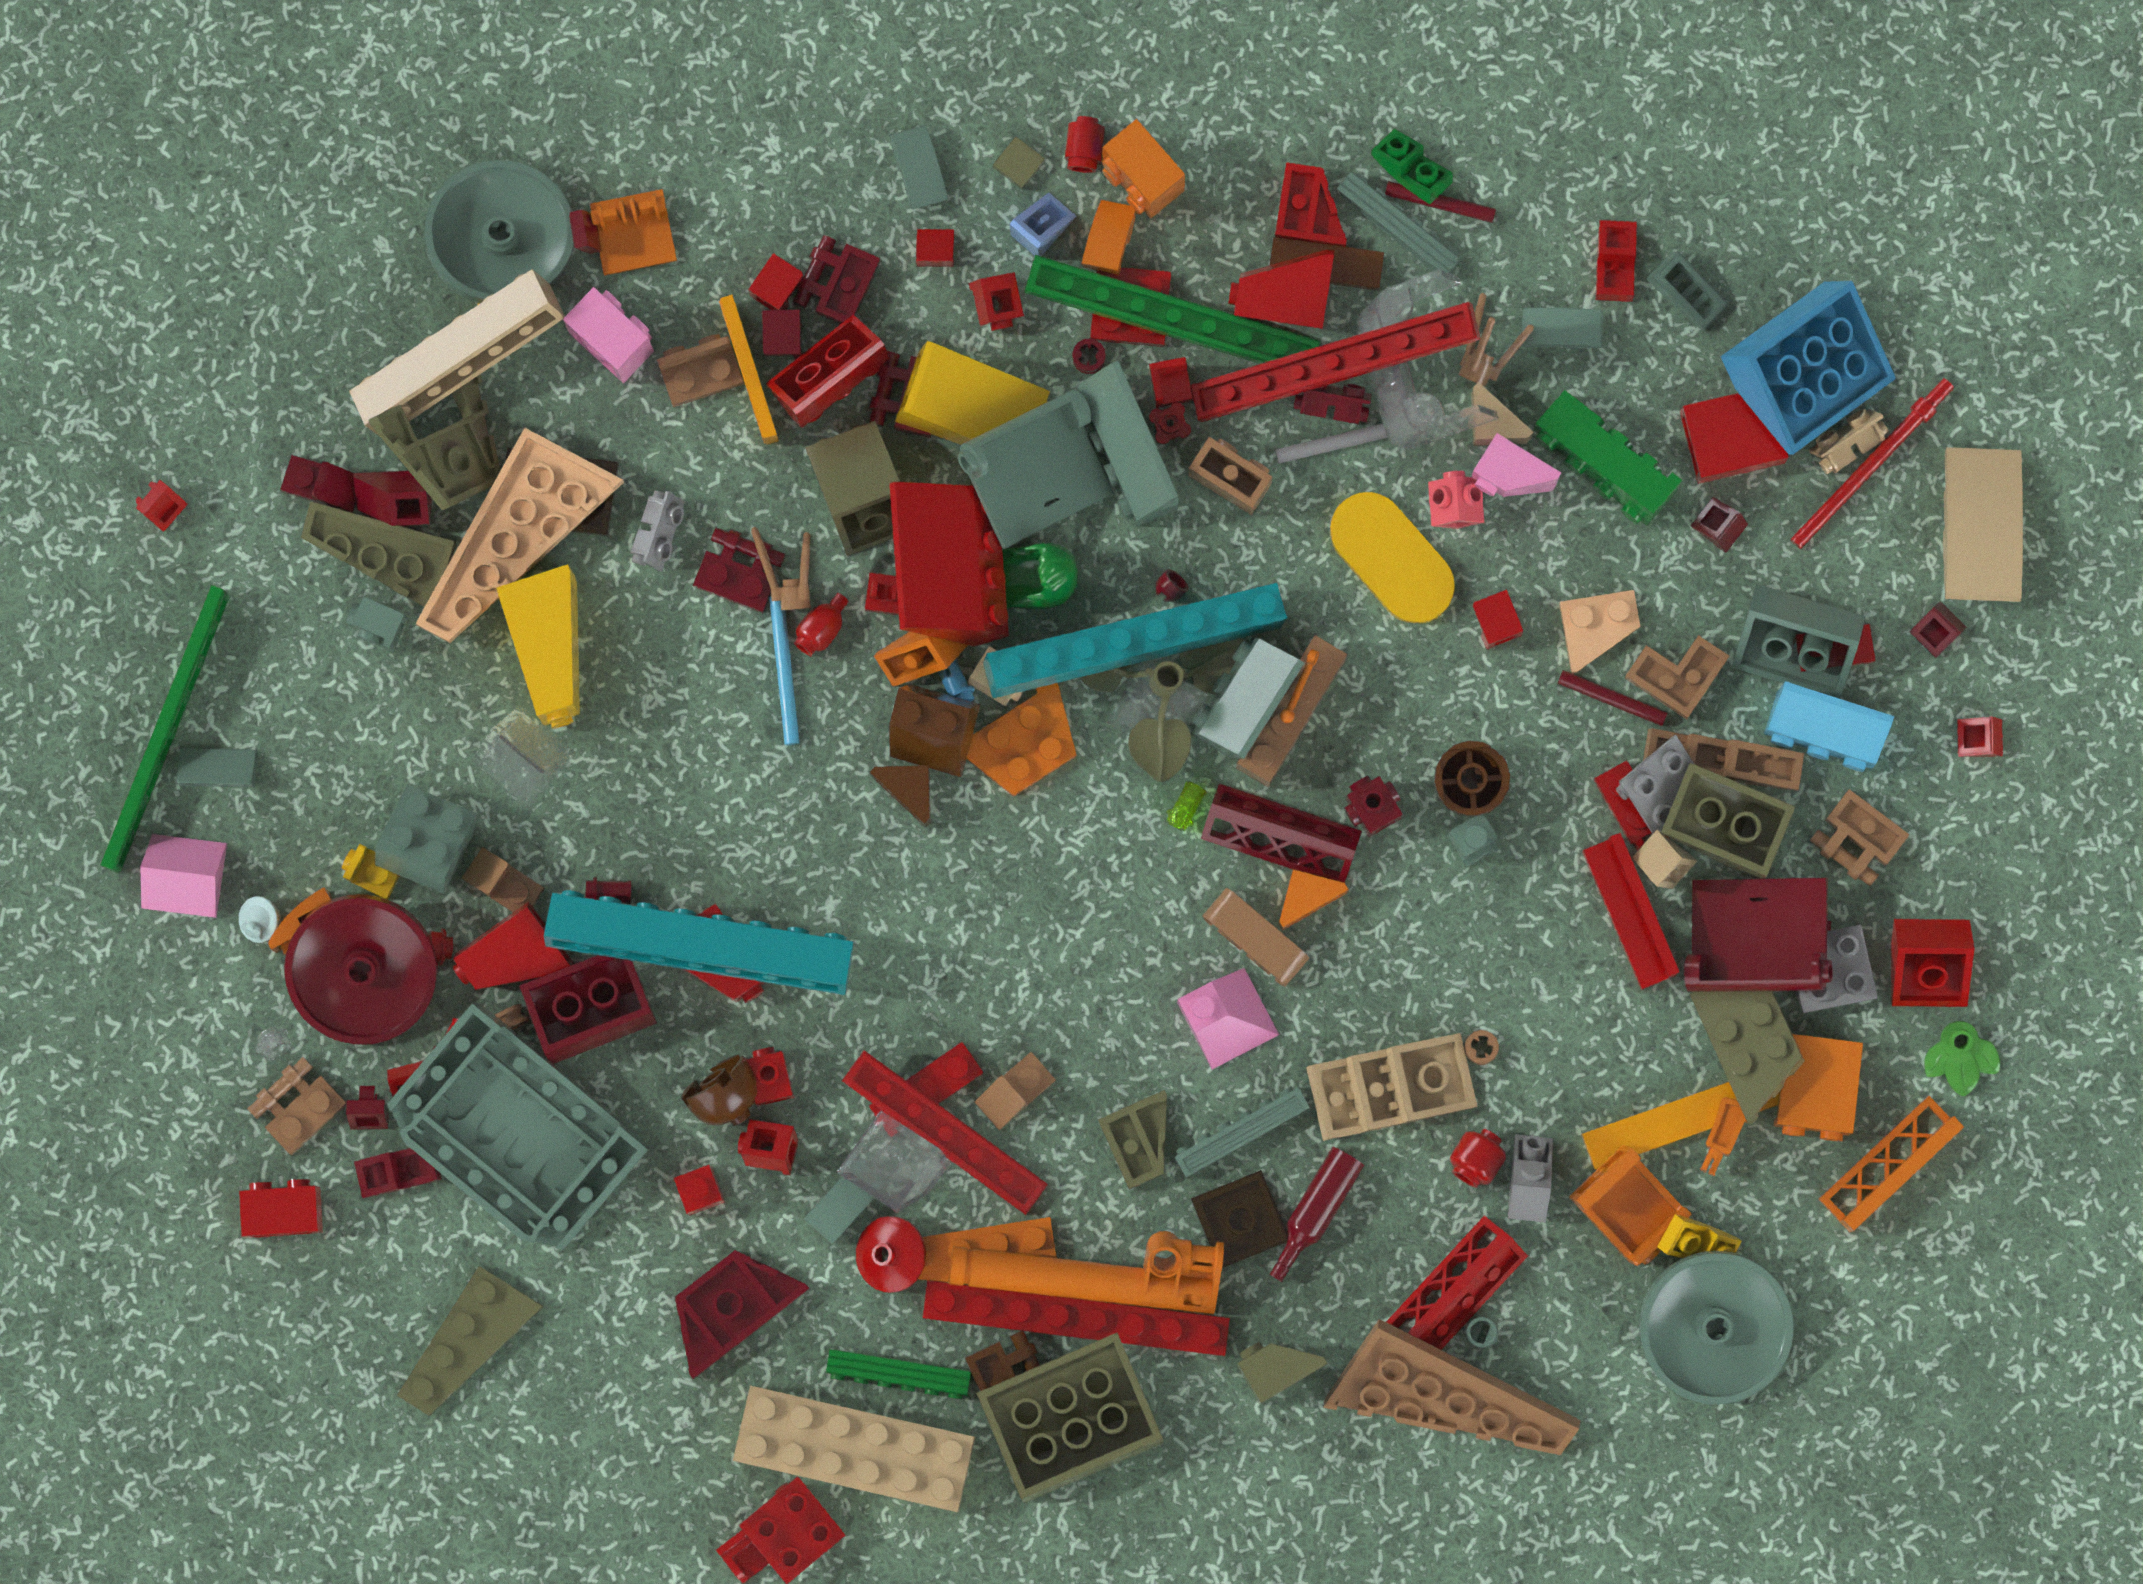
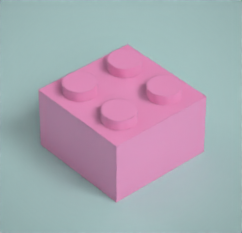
(608, 334)

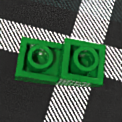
(1407, 164)

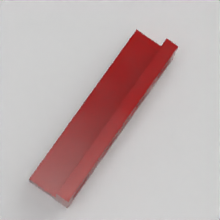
(1631, 911)
(1464, 1293)

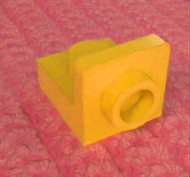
(363, 872)

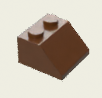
(932, 729)

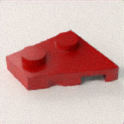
(1308, 208)

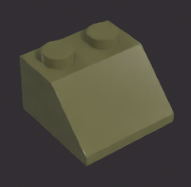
(1275, 1368)

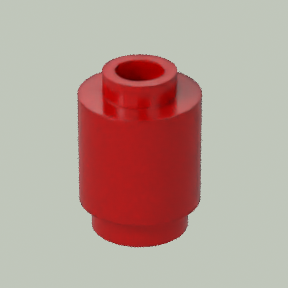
(1084, 144)

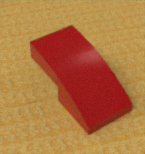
(1616, 260)

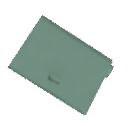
(1032, 462)

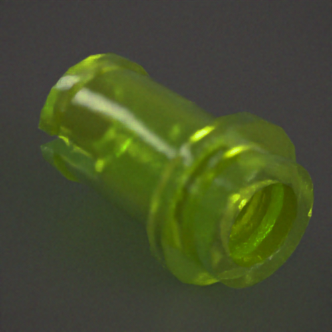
(1186, 806)

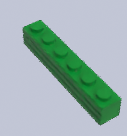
(898, 1372)

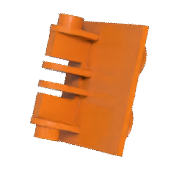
(633, 232)

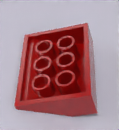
(947, 564)

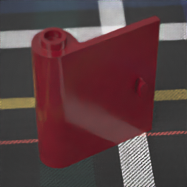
(1758, 943)

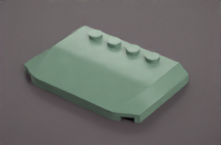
(514, 1130)

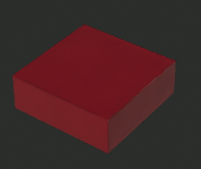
(584, 232)

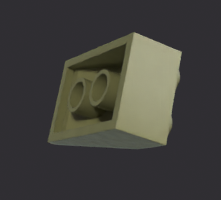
(1728, 821)

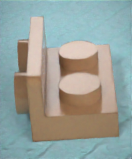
(699, 370)

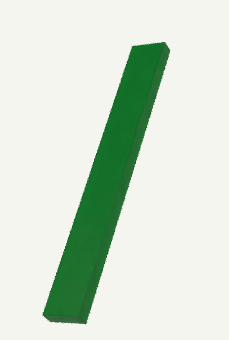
(1161, 313)
(165, 729)

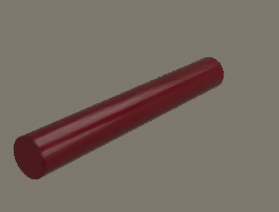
(1443, 203)
(1612, 698)

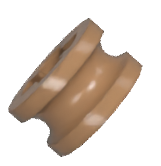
(512, 1016)
(1491, 1042)

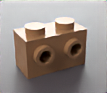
(1230, 475)

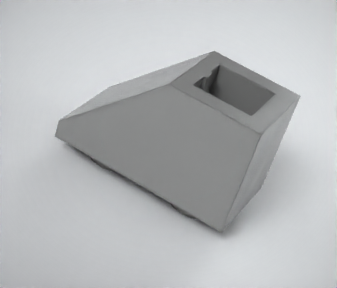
(1530, 1178)

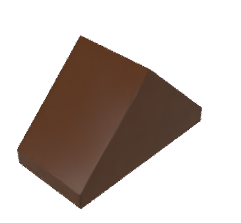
(909, 787)

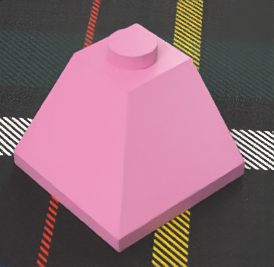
(1512, 471)
(1227, 1017)

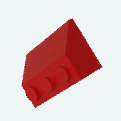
(828, 371)

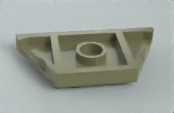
(1750, 1044)

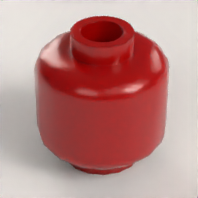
(1478, 1158)

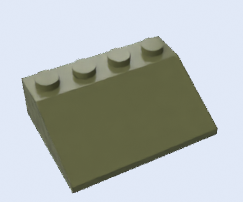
(1070, 1418)

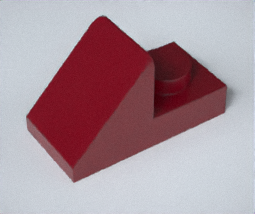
(320, 483)

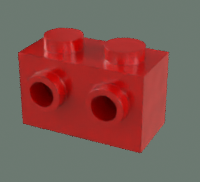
(280, 1210)

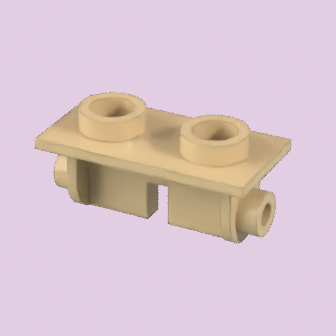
(1835, 445)

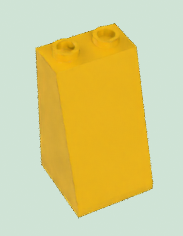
(962, 396)
(545, 636)

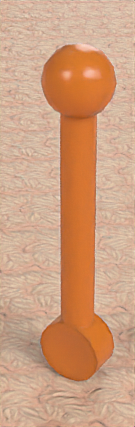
(1287, 715)

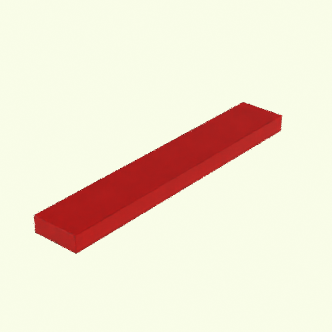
(945, 1131)

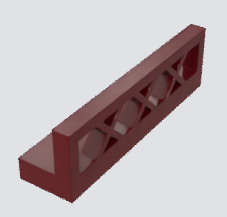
(1283, 827)

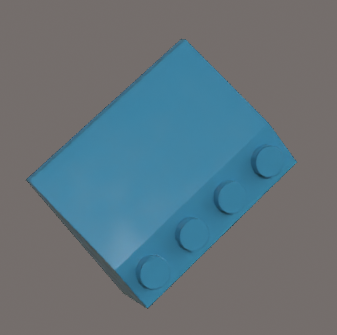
(1810, 364)

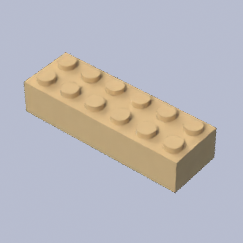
(854, 1448)

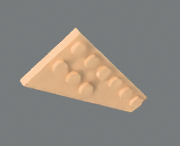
(524, 516)

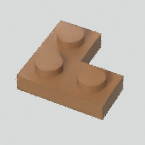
(1679, 685)

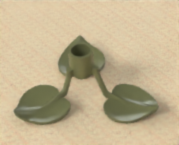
(1164, 745)

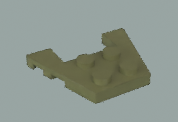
(451, 461)

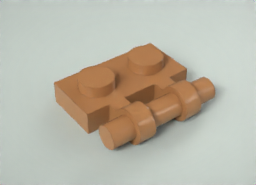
(1867, 829)
(305, 1114)

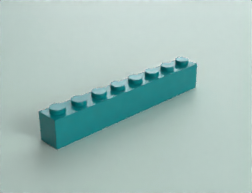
(1134, 640)
(698, 943)

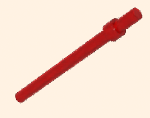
(1921, 412)

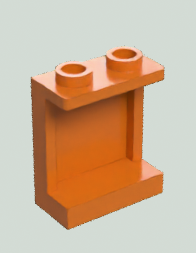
(1822, 1090)
(1628, 1205)

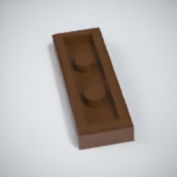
(1350, 265)

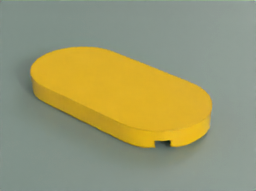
(1392, 558)

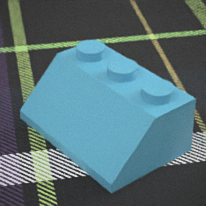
(1827, 726)

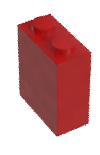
(1728, 439)

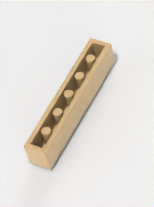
(461, 350)

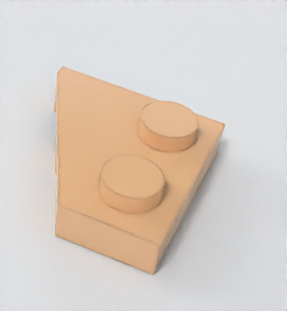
(1597, 625)

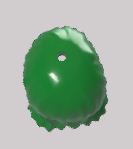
(1039, 576)

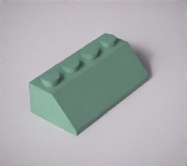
(1127, 446)

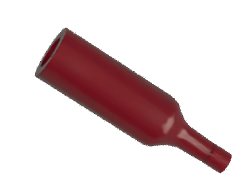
(1318, 1207)

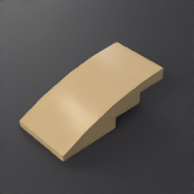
(1983, 524)
(1391, 1086)

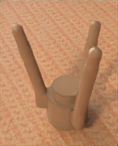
(1478, 365)
(795, 592)

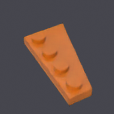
(1022, 1237)

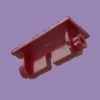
(1346, 400)

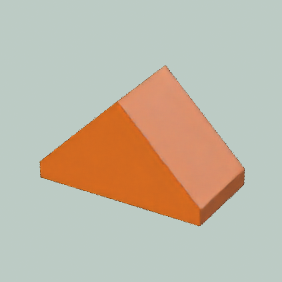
(1307, 895)

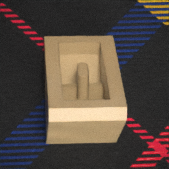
(1507, 425)
(1663, 860)

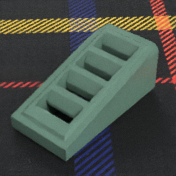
(1668, 290)

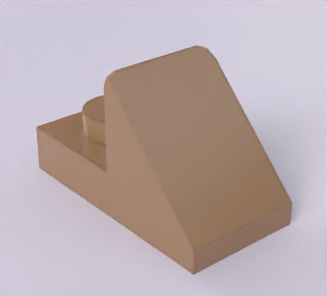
(501, 881)
(1015, 1091)

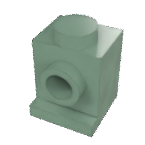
(377, 623)
(1474, 840)

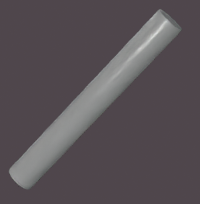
(1330, 443)

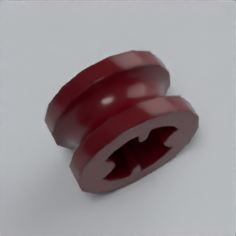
(1077, 356)

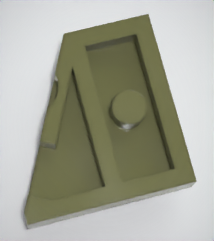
(1138, 1138)

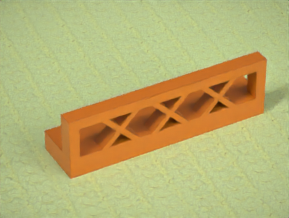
(1900, 1175)

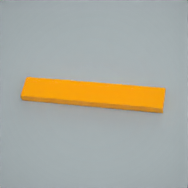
(1661, 1124)

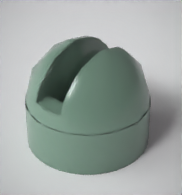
(1475, 1331)

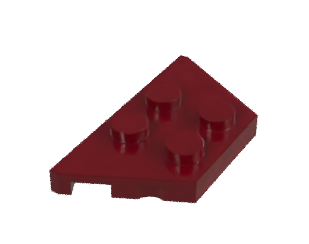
(730, 1306)

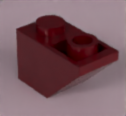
(392, 497)

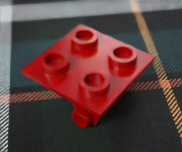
(792, 1530)

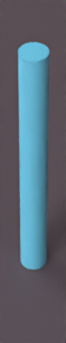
(784, 673)

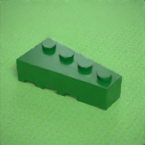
(1606, 459)

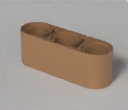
(1256, 936)

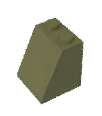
(855, 484)

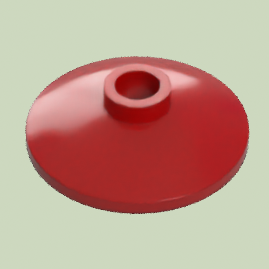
(905, 1252)

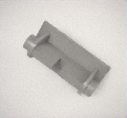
(654, 547)

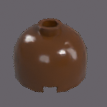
(1471, 779)
(723, 1094)

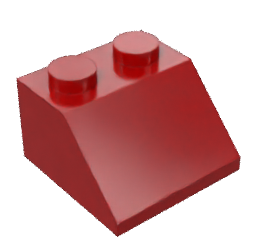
(1931, 962)

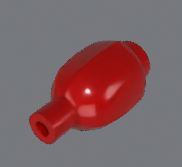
(820, 626)

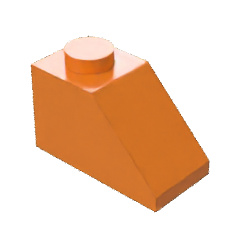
(916, 657)

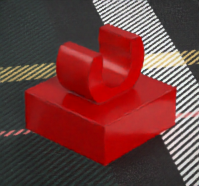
(160, 505)
(882, 594)

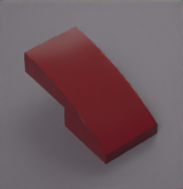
(393, 1172)

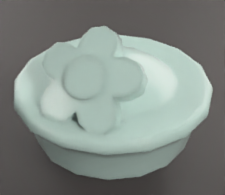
(259, 919)

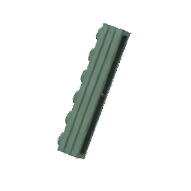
(1397, 224)
(1236, 1135)

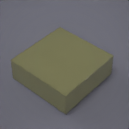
(1018, 163)

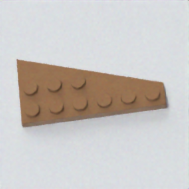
(1436, 1391)

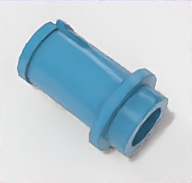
(956, 683)

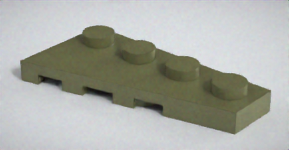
(393, 555)

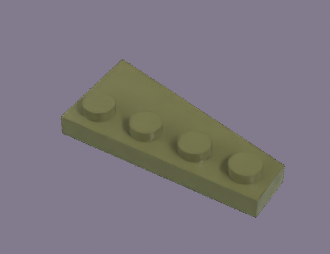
(472, 1332)

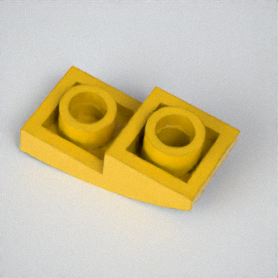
(1690, 1237)

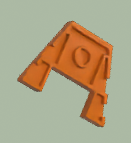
(1025, 742)

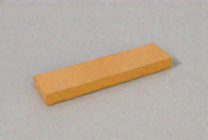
(748, 370)

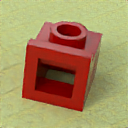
(1006, 292)
(763, 1134)

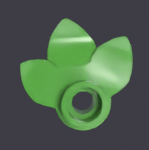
(1962, 1063)

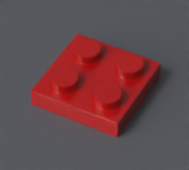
(1113, 331)

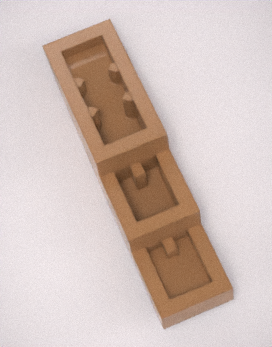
(1736, 759)

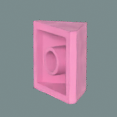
(182, 875)

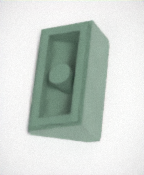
(216, 767)

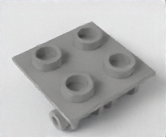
(1656, 782)
(1851, 973)

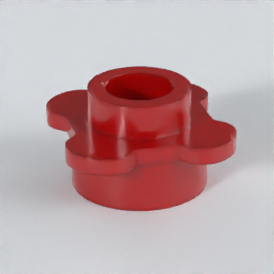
(1164, 432)

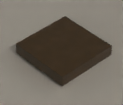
(1241, 1218)

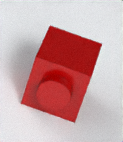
(699, 1190)

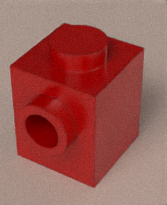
(771, 1076)

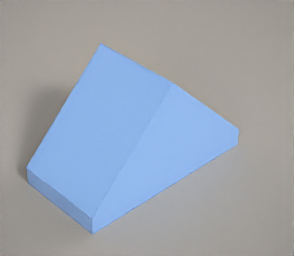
(1041, 224)

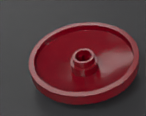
(361, 969)

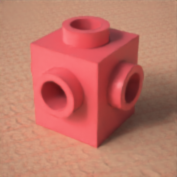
(1455, 501)

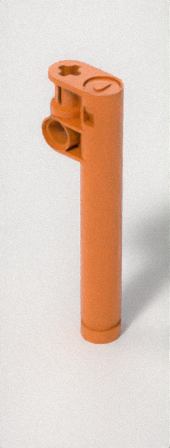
(1180, 1282)

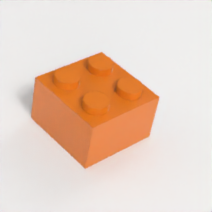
(1142, 170)

